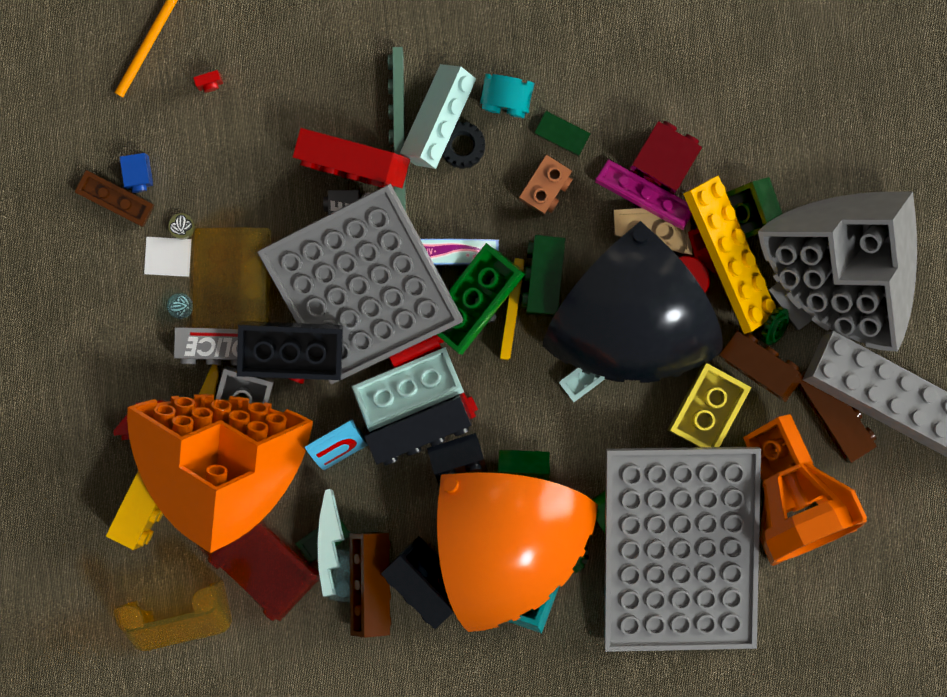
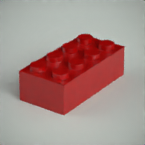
(350, 159)

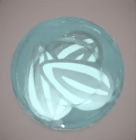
(180, 306)

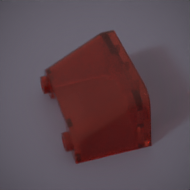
(266, 570)

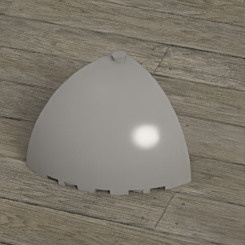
(849, 263)

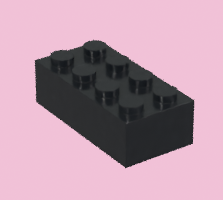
(289, 350)
(419, 429)

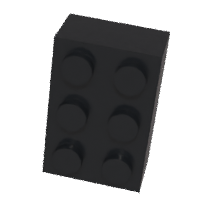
(420, 581)

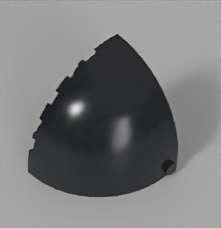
(636, 315)

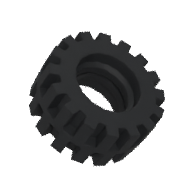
(475, 155)

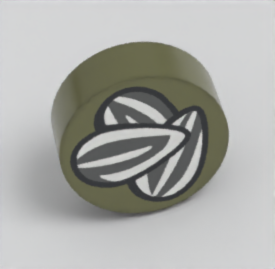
(181, 226)

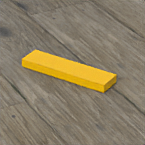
(511, 316)

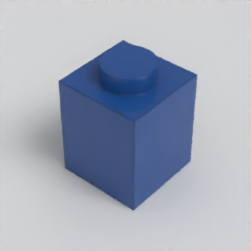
(136, 172)

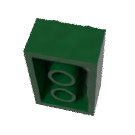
(543, 275)

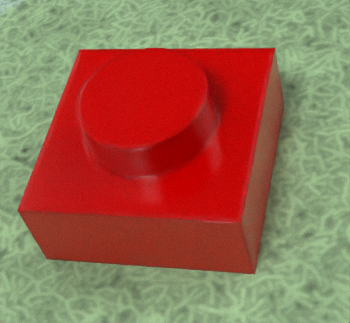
(208, 81)

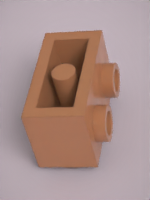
(545, 186)

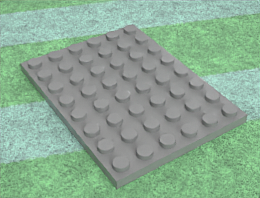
(681, 548)

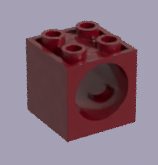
(666, 157)

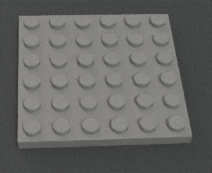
(363, 273)

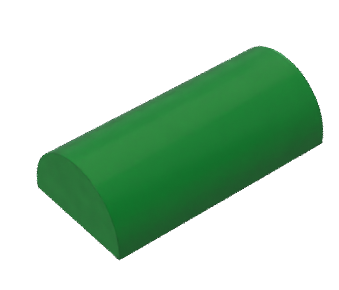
(480, 294)

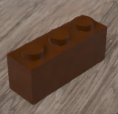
(762, 365)

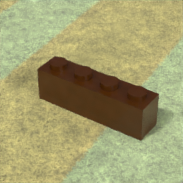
(840, 422)
(368, 588)

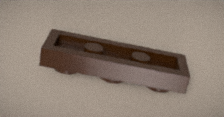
(114, 198)

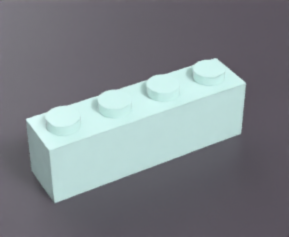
(438, 116)

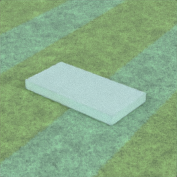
(407, 389)

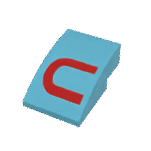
(336, 445)

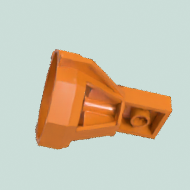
(793, 484)

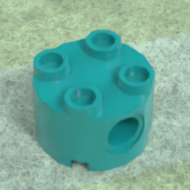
(506, 94)

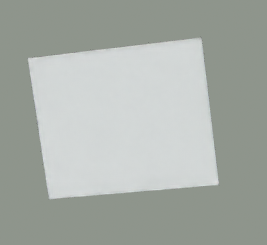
(167, 256)

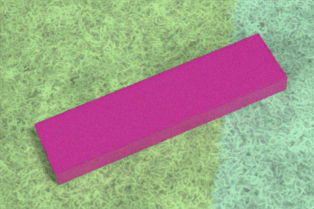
(644, 194)

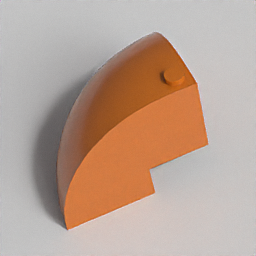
(216, 461)
(507, 543)

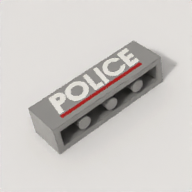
(206, 344)

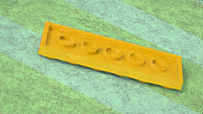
(730, 253)

